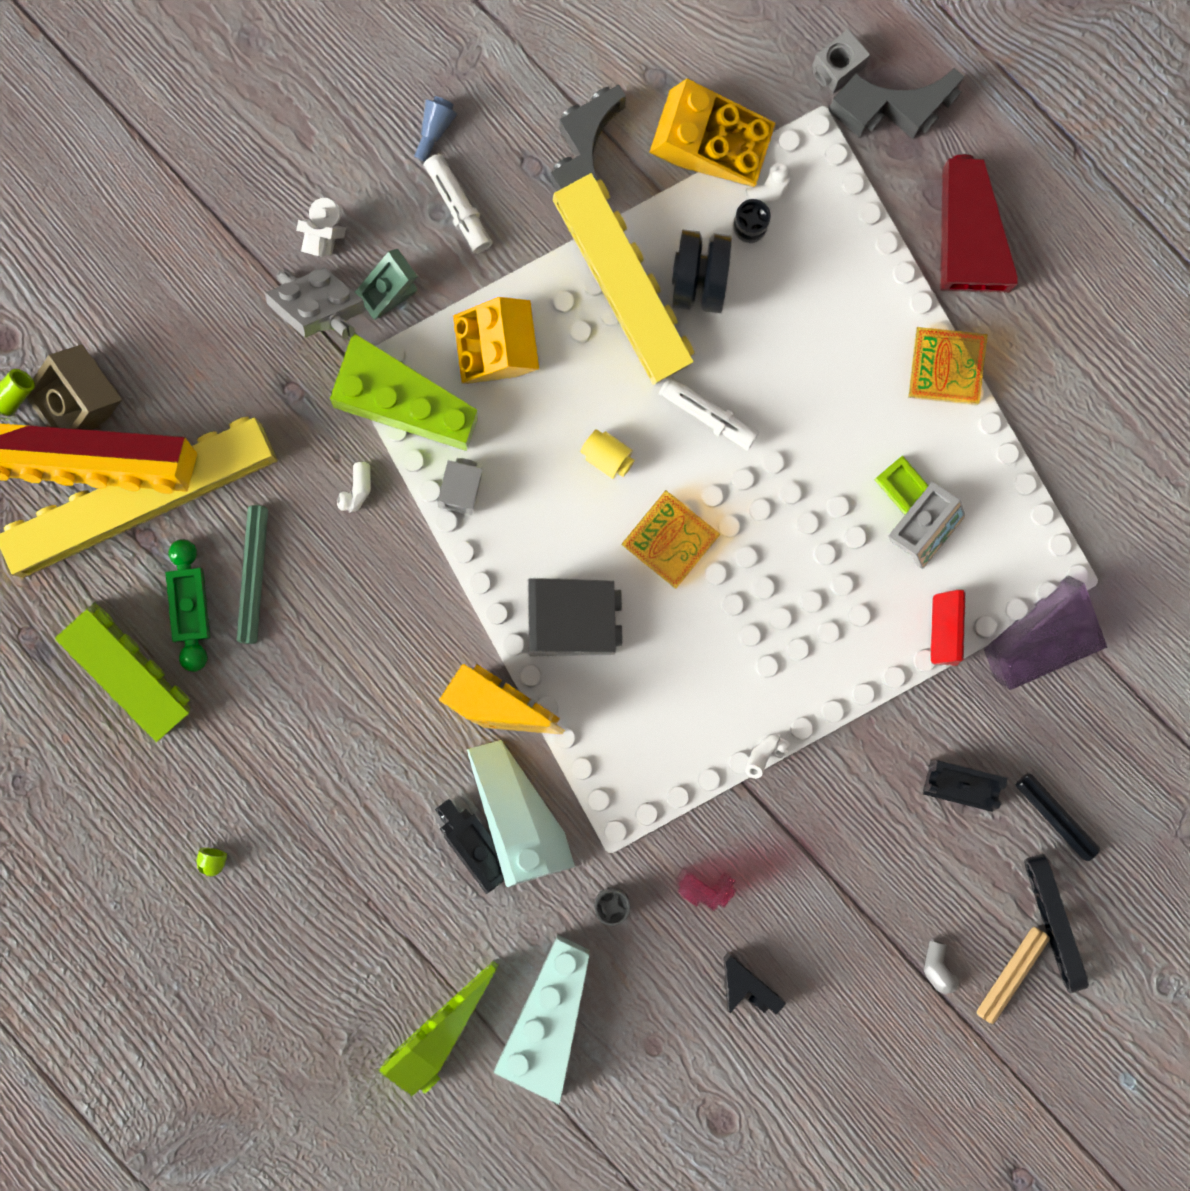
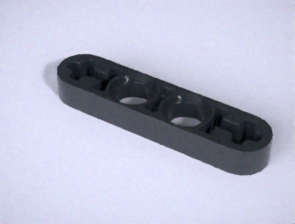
(1056, 923)

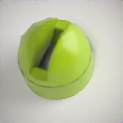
(211, 861)

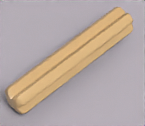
(1013, 975)

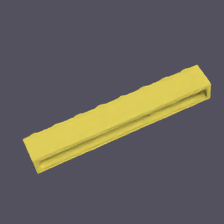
(112, 510)

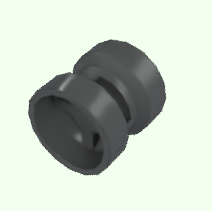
(612, 911)

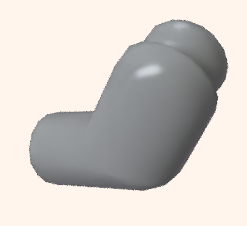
(937, 972)

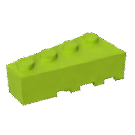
(397, 396)
(124, 671)

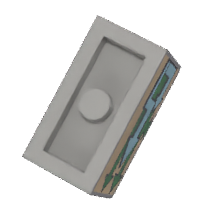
(928, 524)

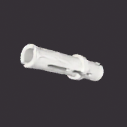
(464, 215)
(744, 436)

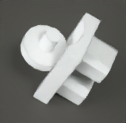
(320, 228)

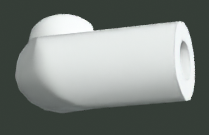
(361, 489)

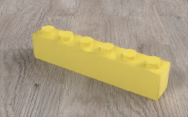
(622, 278)

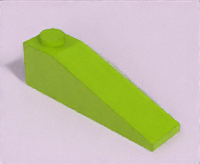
(422, 1055)

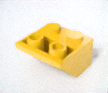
(496, 340)

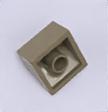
(72, 391)

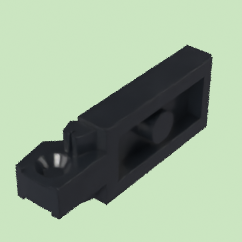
(471, 845)

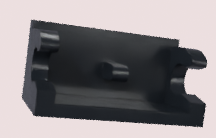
(964, 785)

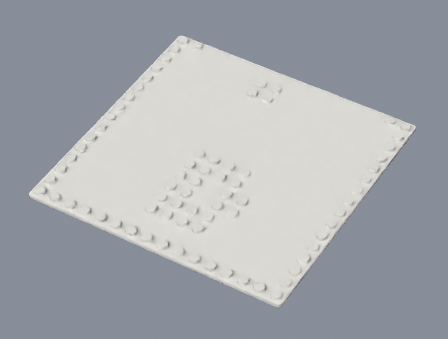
(803, 596)

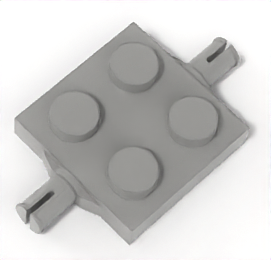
(315, 302)

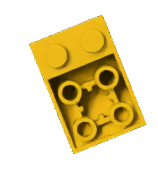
(711, 134)
(480, 699)

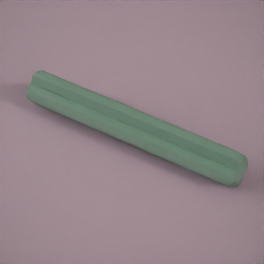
(252, 574)

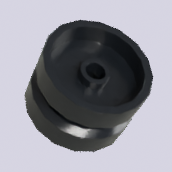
(701, 271)

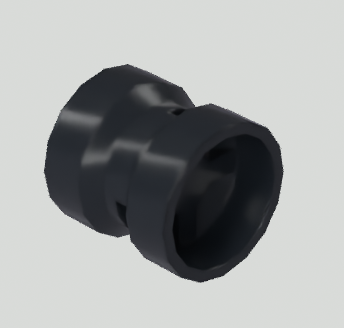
(754, 213)

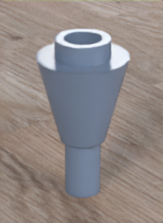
(436, 119)

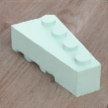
(544, 1031)

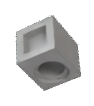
(845, 48)
(460, 486)

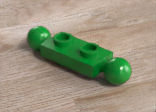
(187, 605)

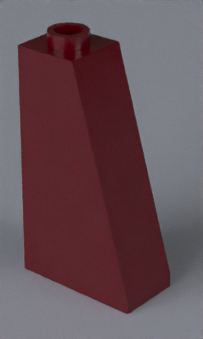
(972, 233)

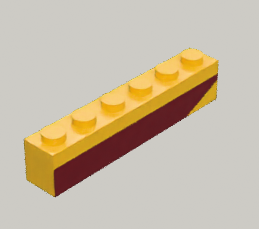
(96, 458)

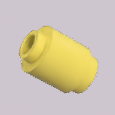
(608, 454)

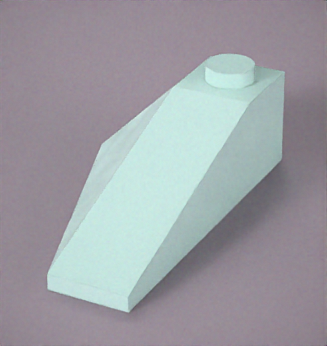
(520, 823)

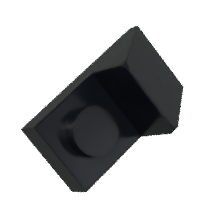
(741, 981)

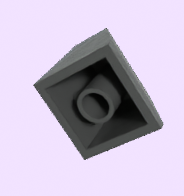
(573, 617)

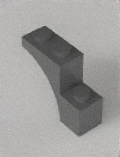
(865, 105)
(581, 131)

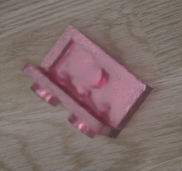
(697, 891)

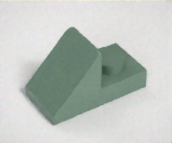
(387, 284)

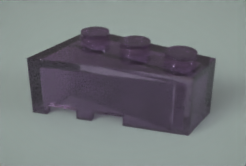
(1048, 637)

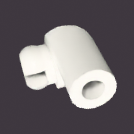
(773, 187)
(758, 759)

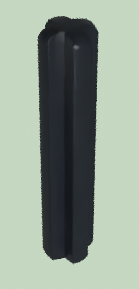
(1057, 817)

